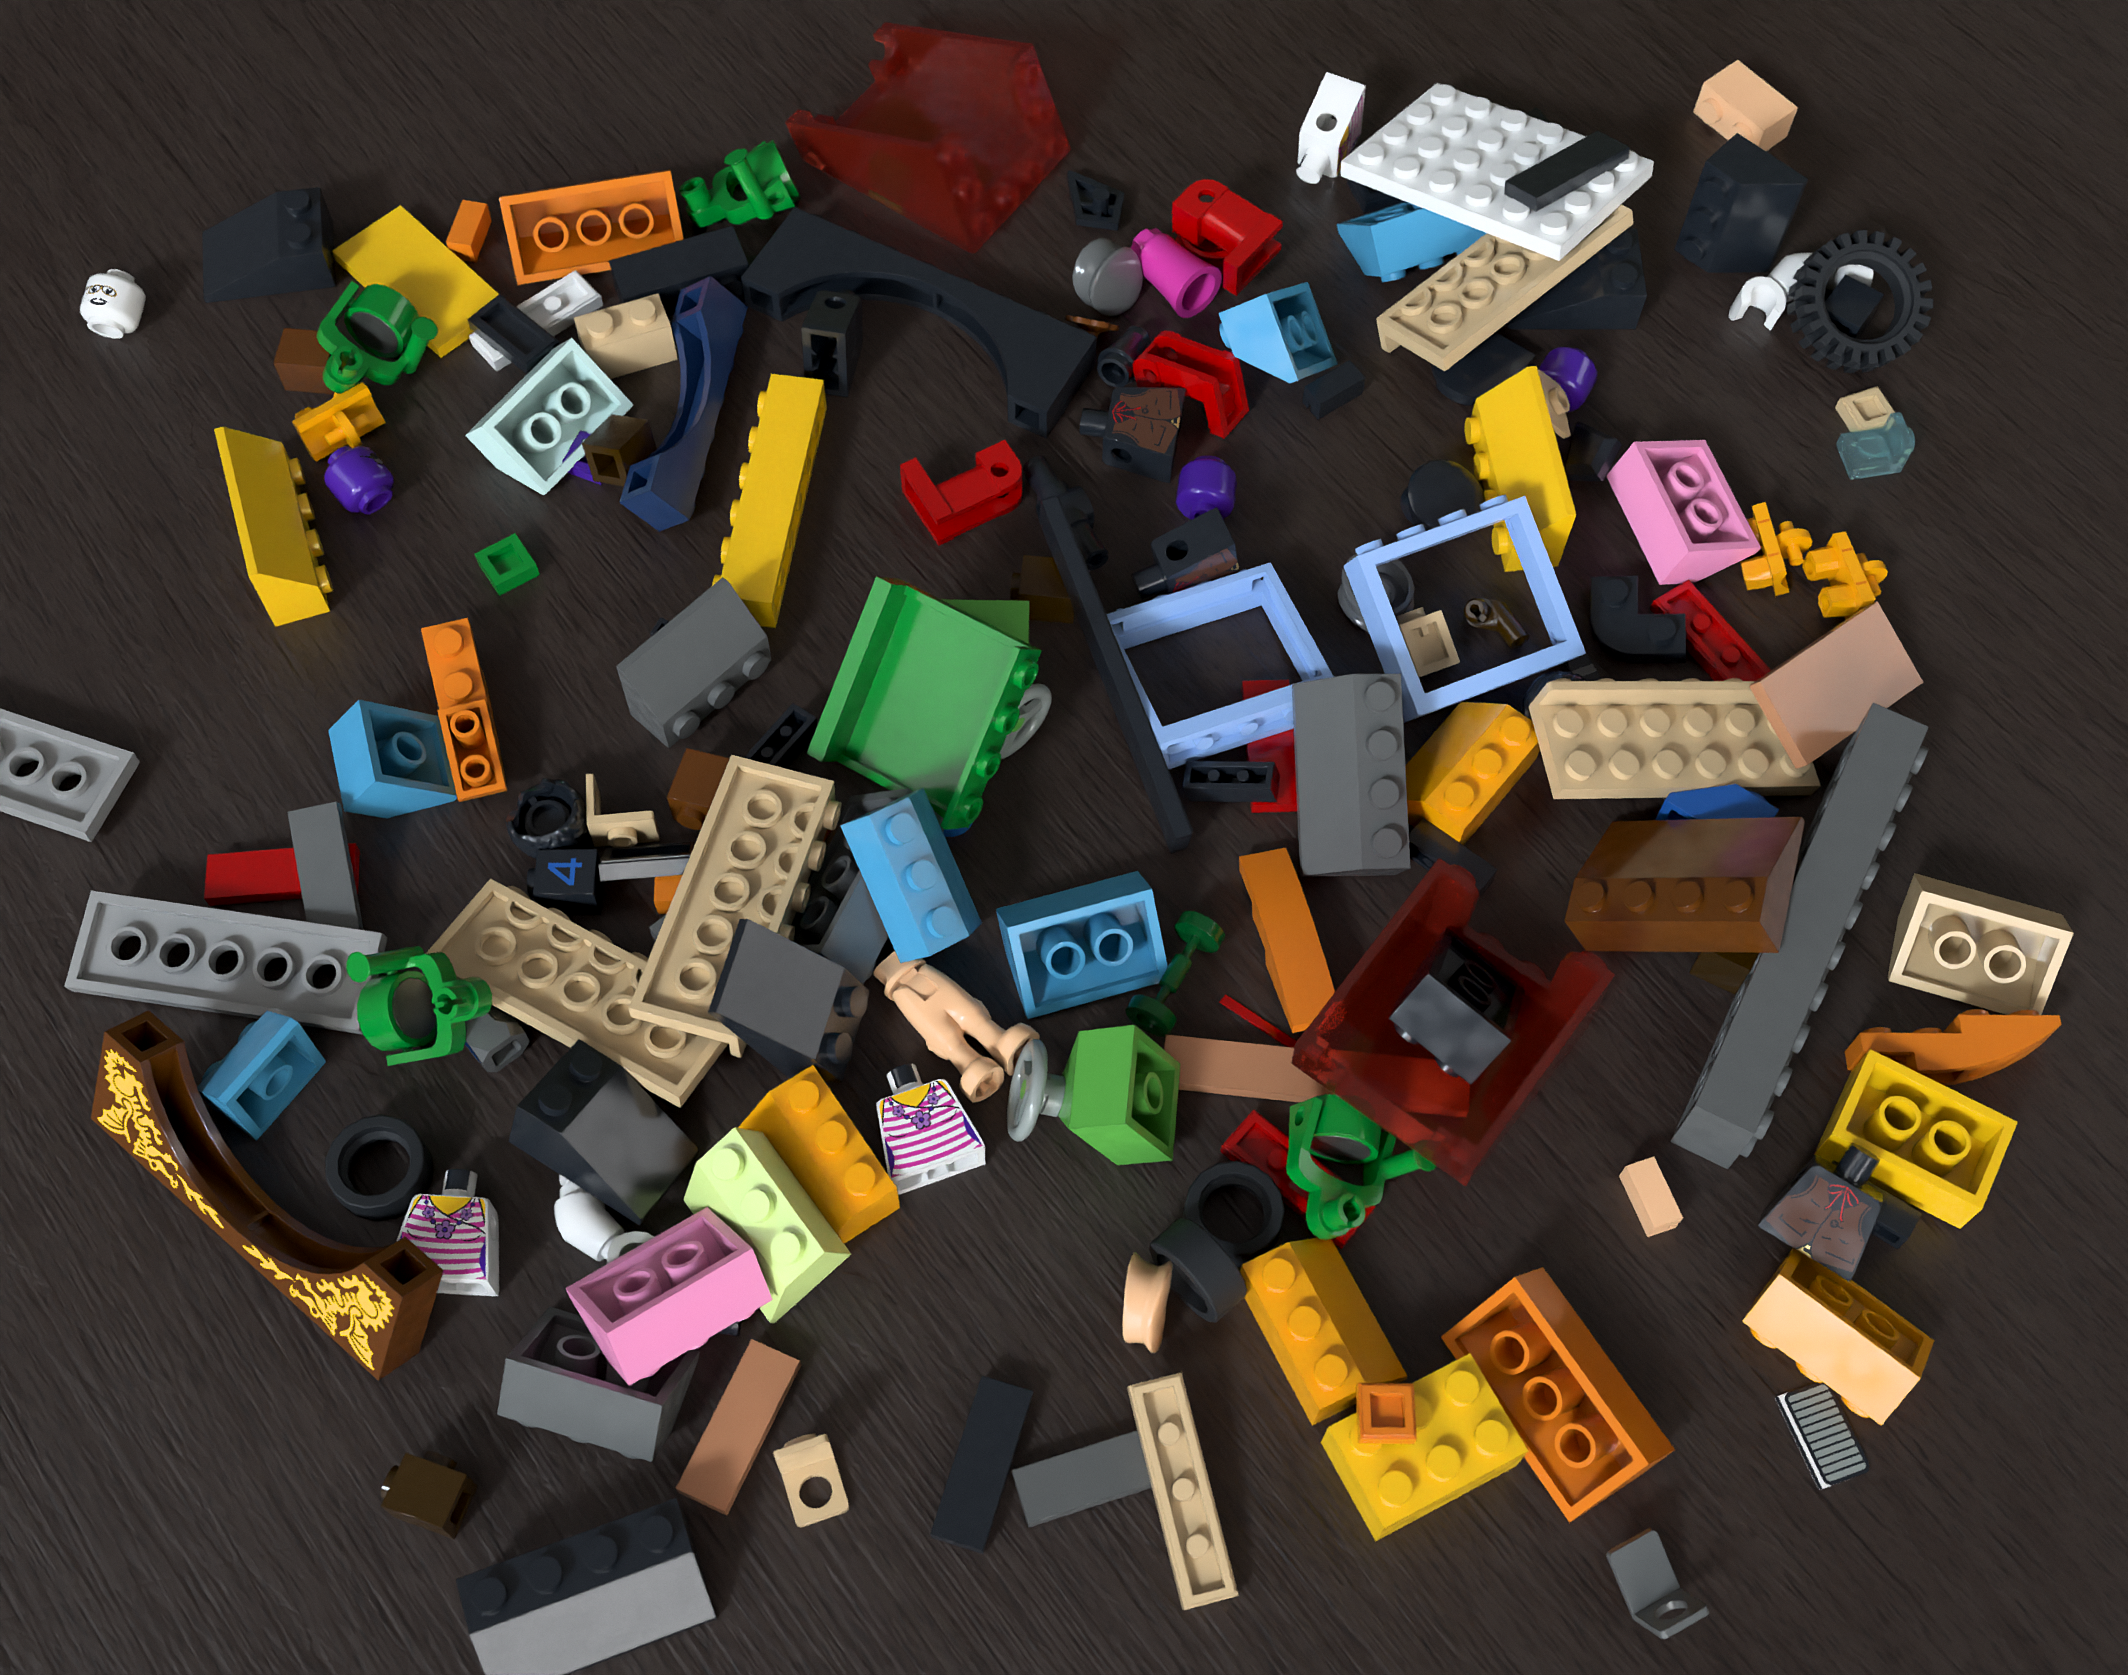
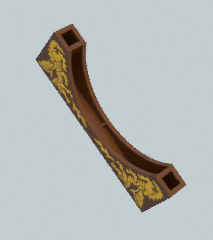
(362, 1297)

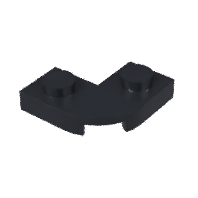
(1630, 634)

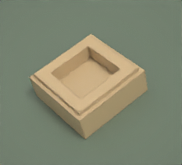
(1864, 410)

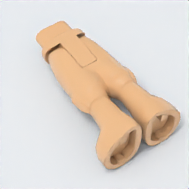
(945, 1014)

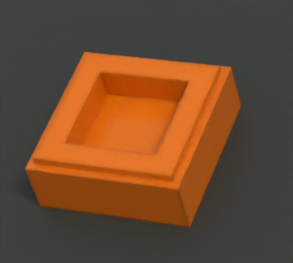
(1386, 1413)

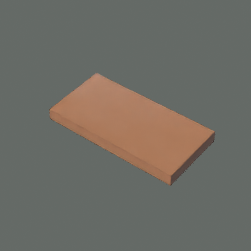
(1832, 683)

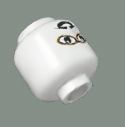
(112, 303)

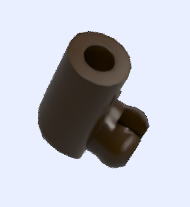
(1496, 617)

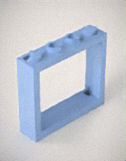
(1204, 603)
(1386, 631)

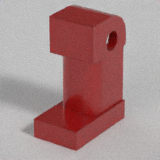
(1230, 224)
(1201, 370)
(968, 497)

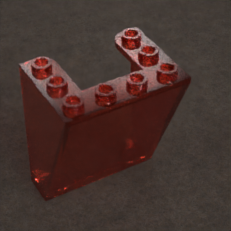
(944, 132)
(1399, 1084)

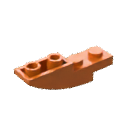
(464, 710)
(1966, 1050)

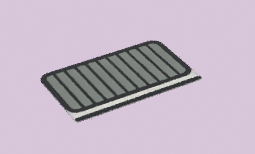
(1823, 1434)

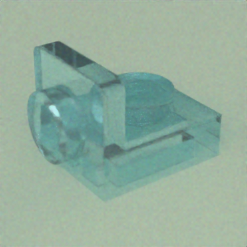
(1877, 450)

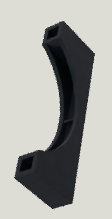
(1034, 353)

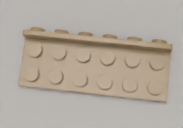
(1482, 293)
(1660, 739)
(745, 865)
(571, 987)

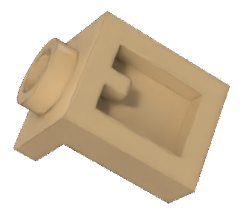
(1427, 641)

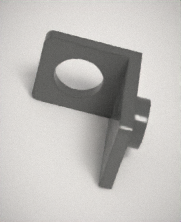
(1652, 1586)

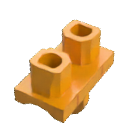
(338, 422)
(1770, 567)
(1850, 575)

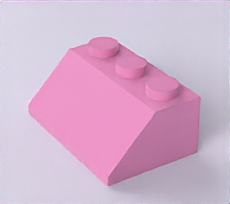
(1681, 509)
(670, 1294)

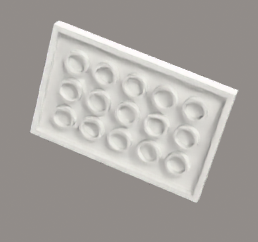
(1458, 152)

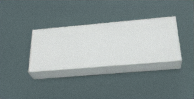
(551, 309)

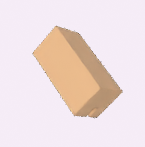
(1650, 1196)

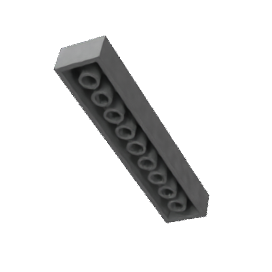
(1783, 988)

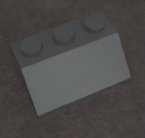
(694, 664)
(568, 1387)

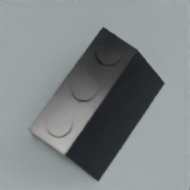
(1740, 209)

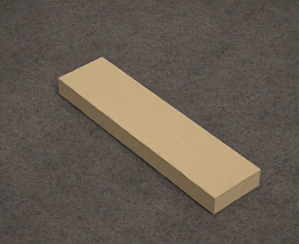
(1182, 1491)

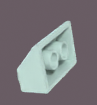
(544, 413)

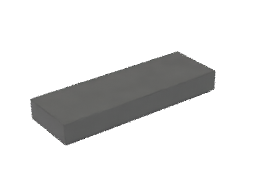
(325, 866)
(1082, 1478)

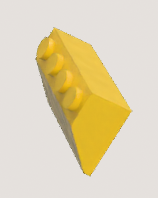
(1520, 459)
(274, 526)

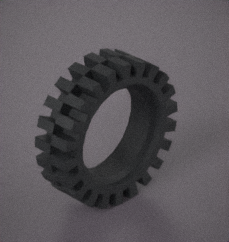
(1902, 280)

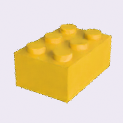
(1929, 1139)
(1458, 1446)

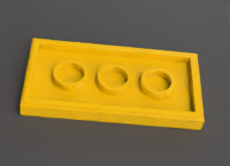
(421, 268)

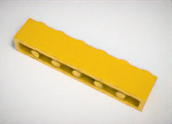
(773, 493)

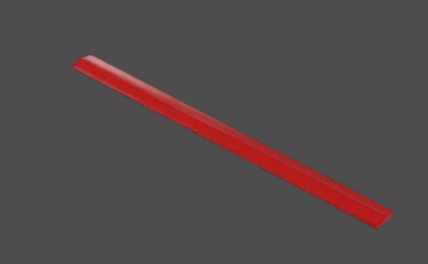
(1257, 1021)

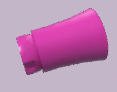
(1176, 273)

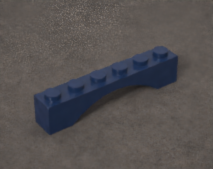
(706, 334)

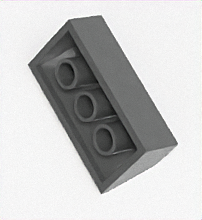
(1351, 776)
(840, 912)

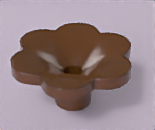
(1092, 326)

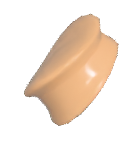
(1145, 1302)

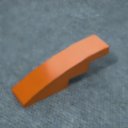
(1288, 936)

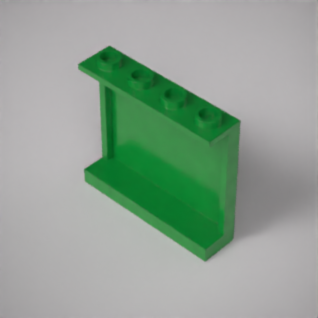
(925, 699)

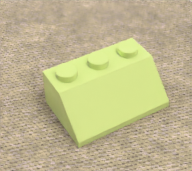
(770, 1210)

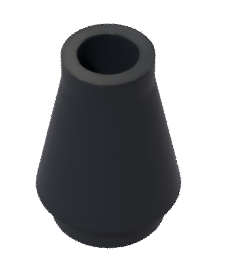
(1117, 360)

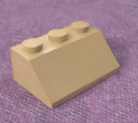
(1977, 947)

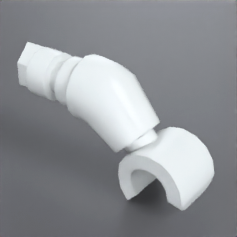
(1771, 292)
(590, 1227)

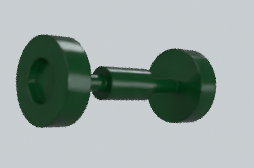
(1198, 933)

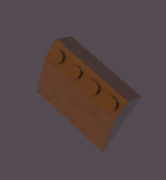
(1687, 886)

